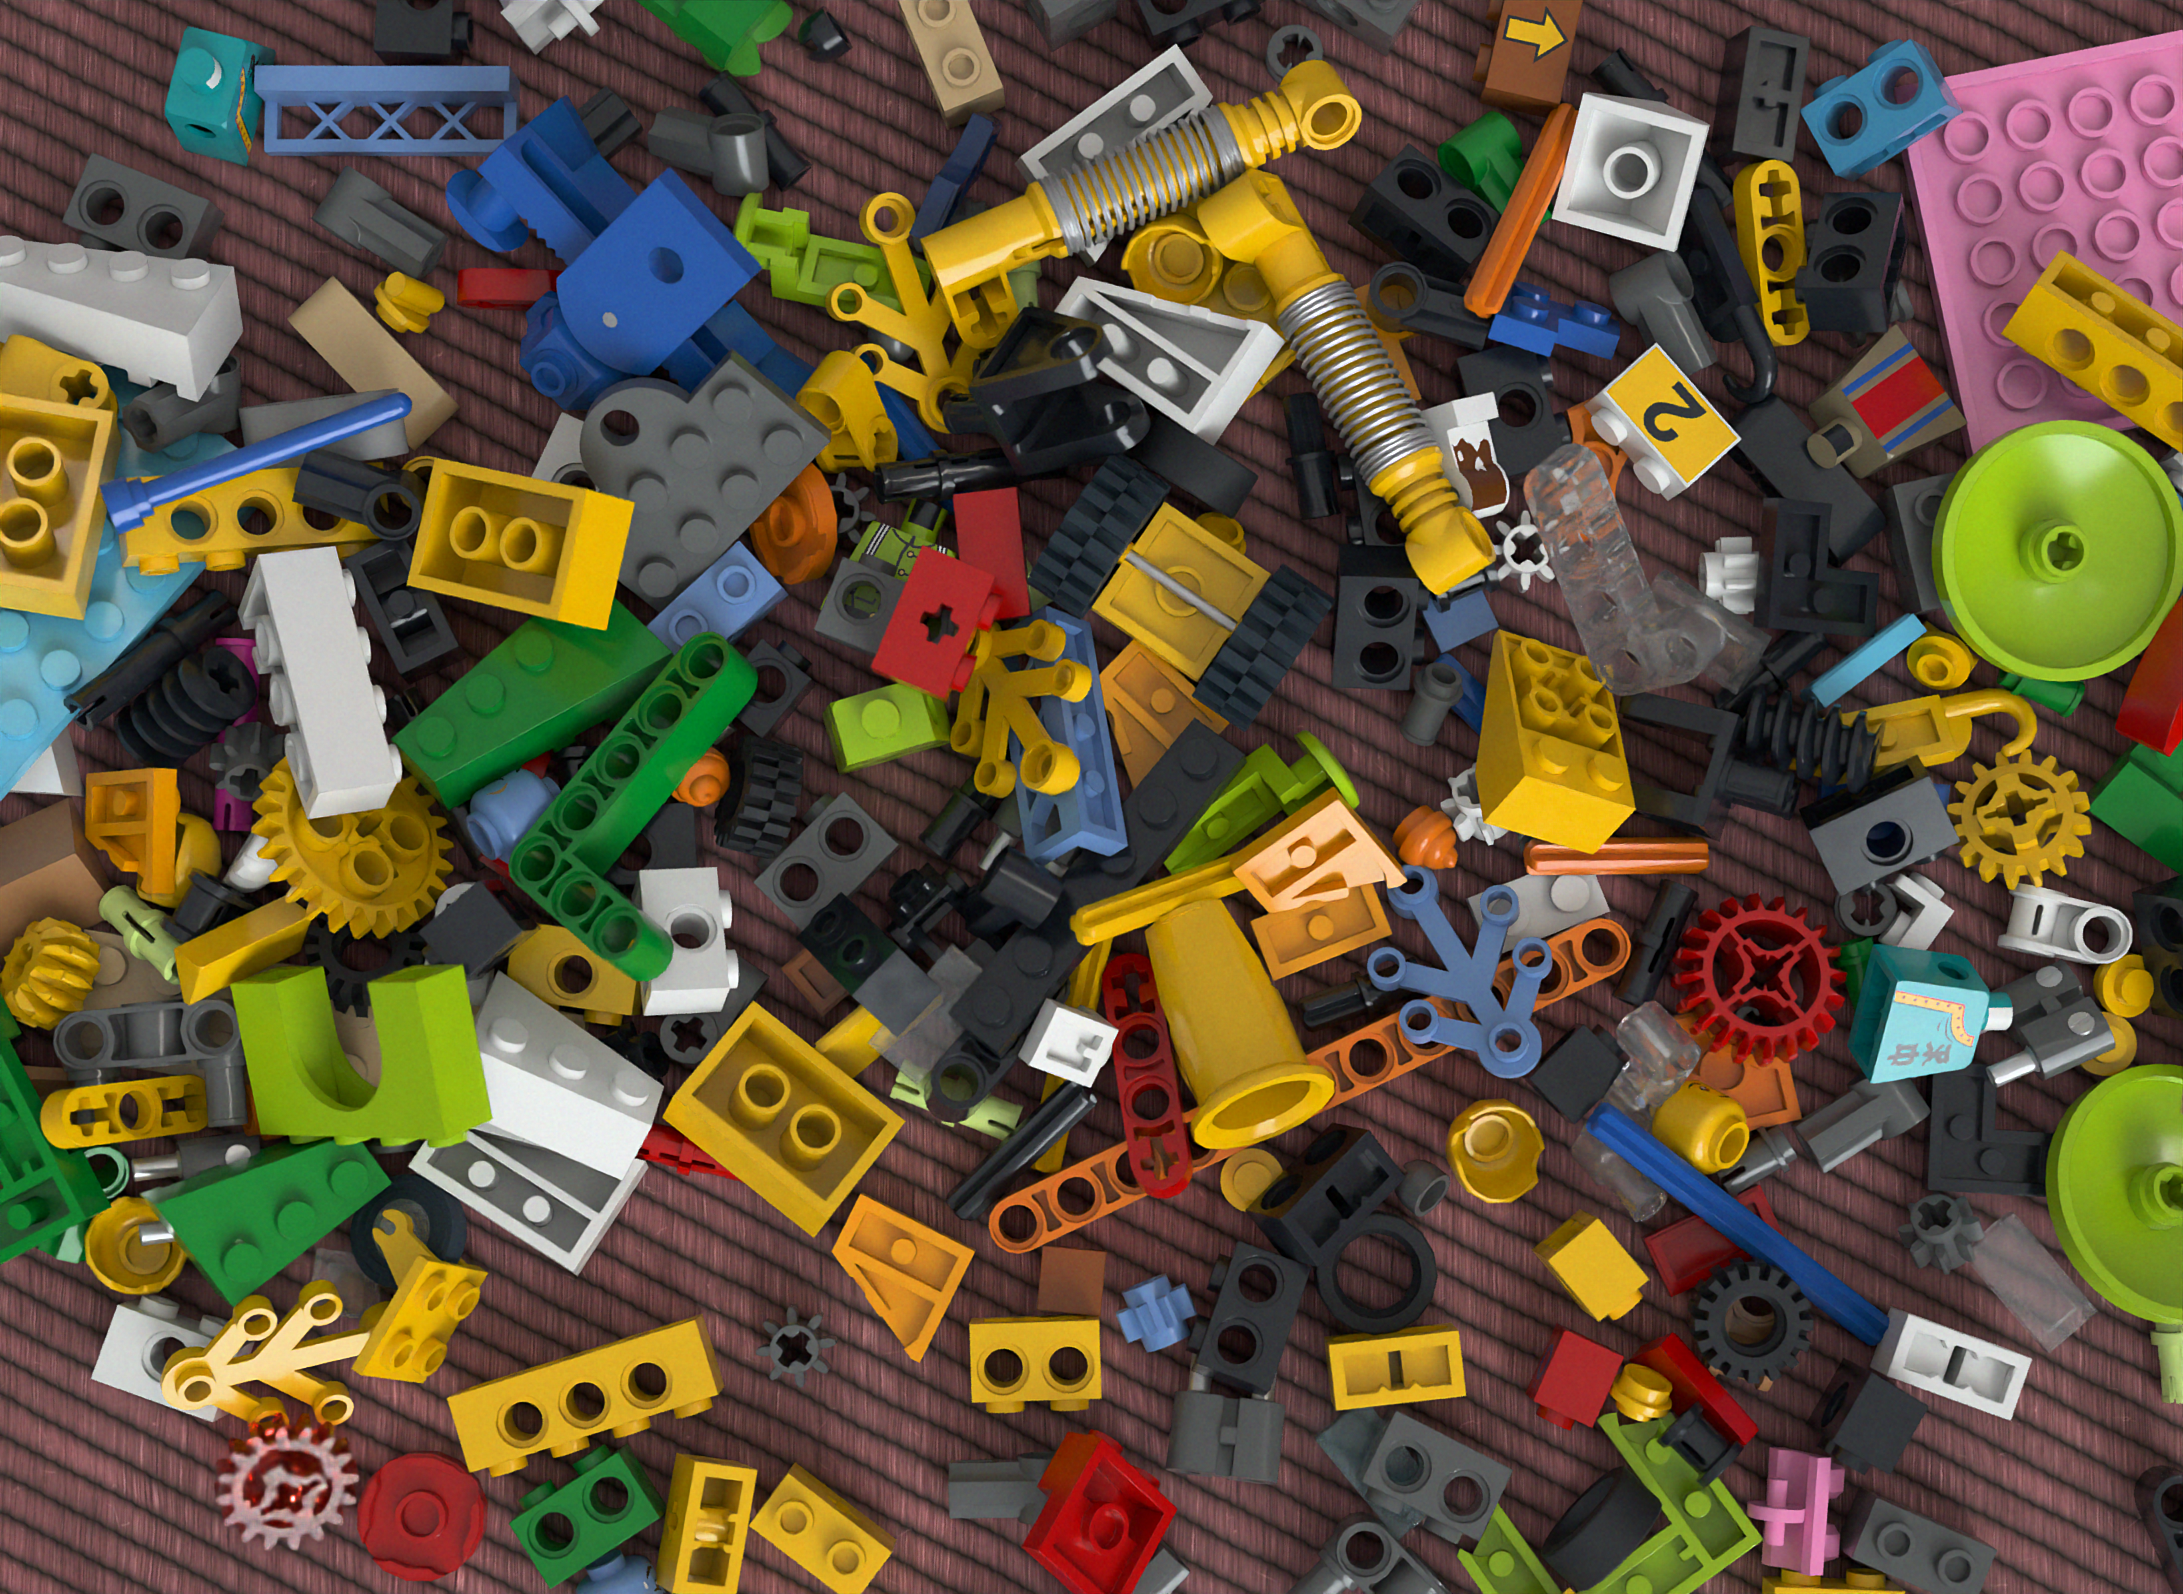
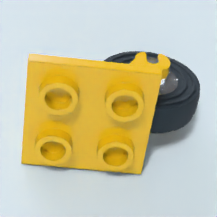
(414, 1244)

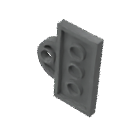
(695, 467)

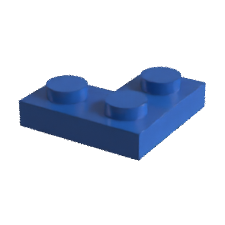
(1538, 323)

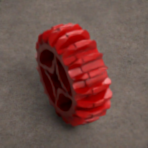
(1775, 997)

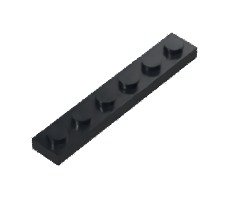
(1155, 822)

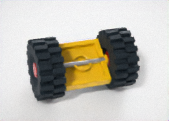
(1179, 590)

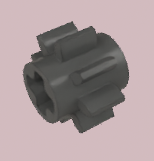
(850, 527)
(246, 759)
(1941, 1232)
(801, 1362)

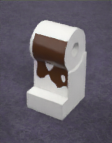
(1469, 452)

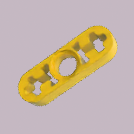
(1789, 231)
(106, 1101)

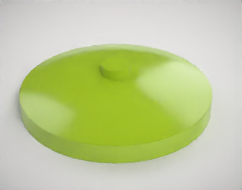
(2059, 550)
(2120, 1189)

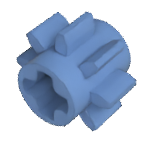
(1156, 1313)

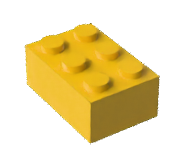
(52, 501)
(521, 543)
(782, 1118)

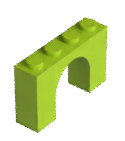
(310, 1091)

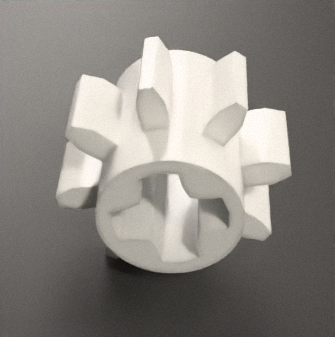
(1506, 548)
(1730, 573)
(1466, 810)

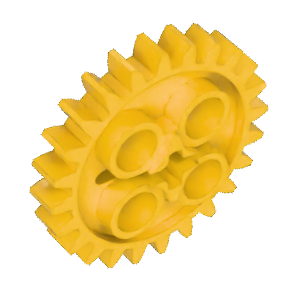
(357, 867)

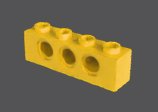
(2105, 344)
(225, 543)
(486, 1410)

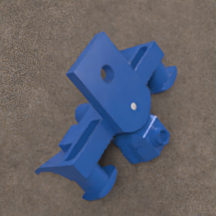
(640, 270)

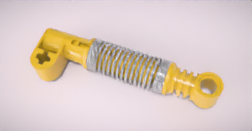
(1099, 200)
(1261, 226)

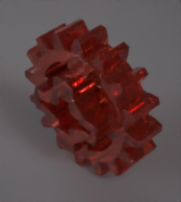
(288, 1477)

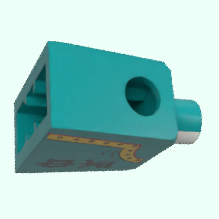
(216, 92)
(1921, 1014)

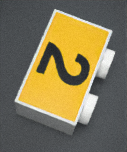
(1661, 423)

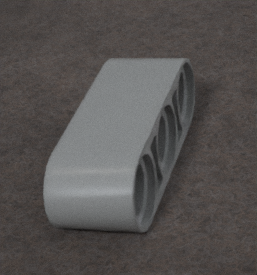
(275, 418)

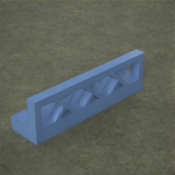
(386, 87)
(1092, 808)

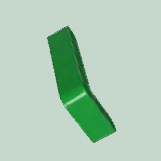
(623, 802)

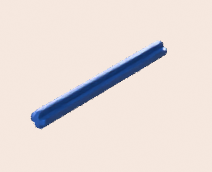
(1736, 1222)

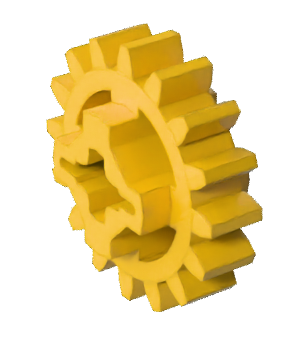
(2045, 811)

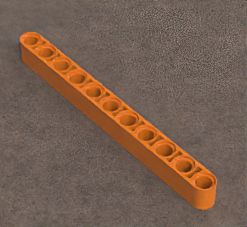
(1399, 1056)

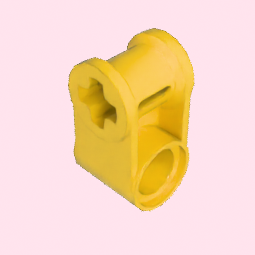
(43, 373)
(848, 403)

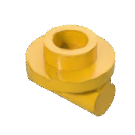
(407, 302)
(1940, 659)

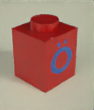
(1573, 1378)

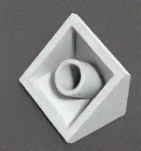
(1631, 169)

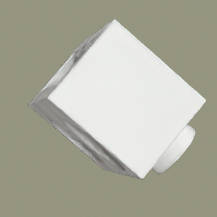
(1951, 1363)

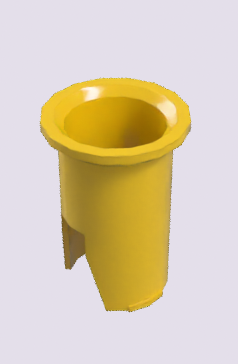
(1231, 1030)

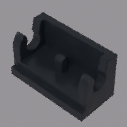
(1759, 96)

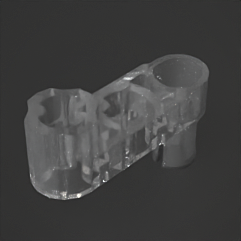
(1657, 1068)

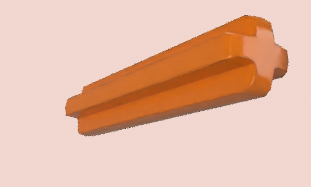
(1619, 856)

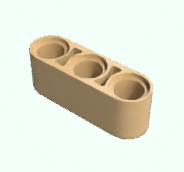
(371, 357)

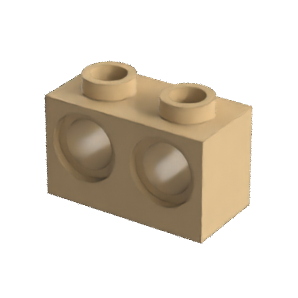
(953, 58)

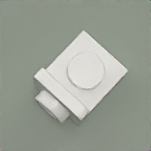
(1925, 918)
(1069, 1042)

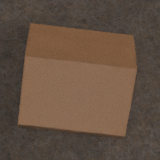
(48, 873)

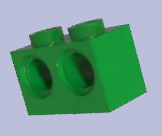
(594, 1523)

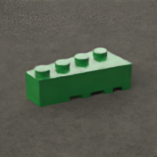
(529, 699)

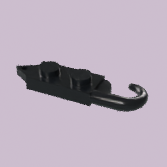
(1725, 294)

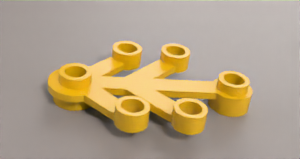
(920, 325)
(1045, 763)
(209, 1374)

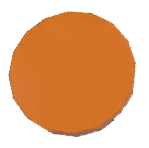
(798, 530)

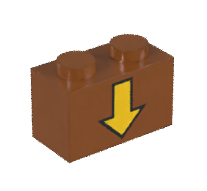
(1527, 54)

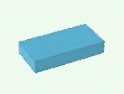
(1863, 660)

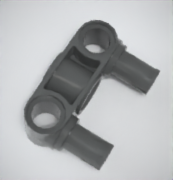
(154, 1037)
(1390, 1571)

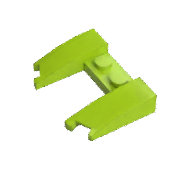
(1701, 1539)

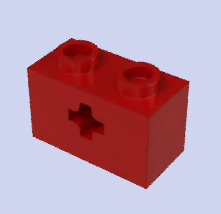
(934, 586)

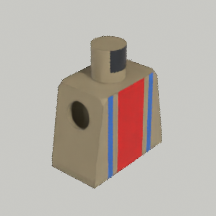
(1881, 409)

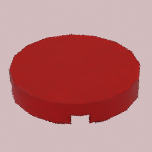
(422, 1515)

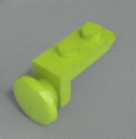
(808, 264)
(1260, 793)

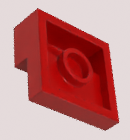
(1098, 1517)

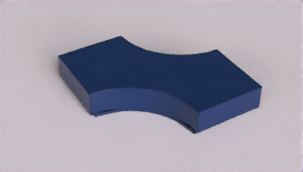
(957, 175)

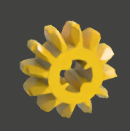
(49, 972)

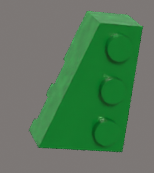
(265, 1210)

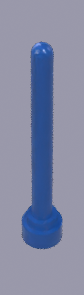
(134, 500)

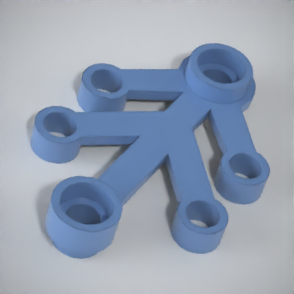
(1467, 979)

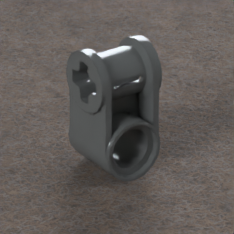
(716, 1024)

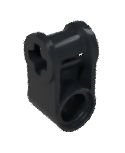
(206, 907)

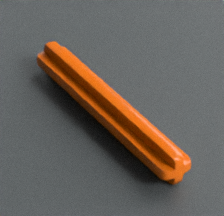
(1522, 214)

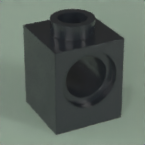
(768, 718)
(1577, 1071)

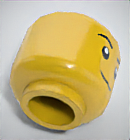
(1702, 1127)

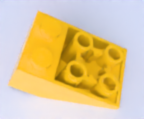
(1550, 747)

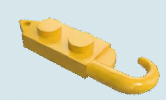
(1941, 727)

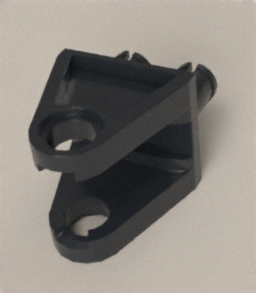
(1040, 396)
(1728, 778)

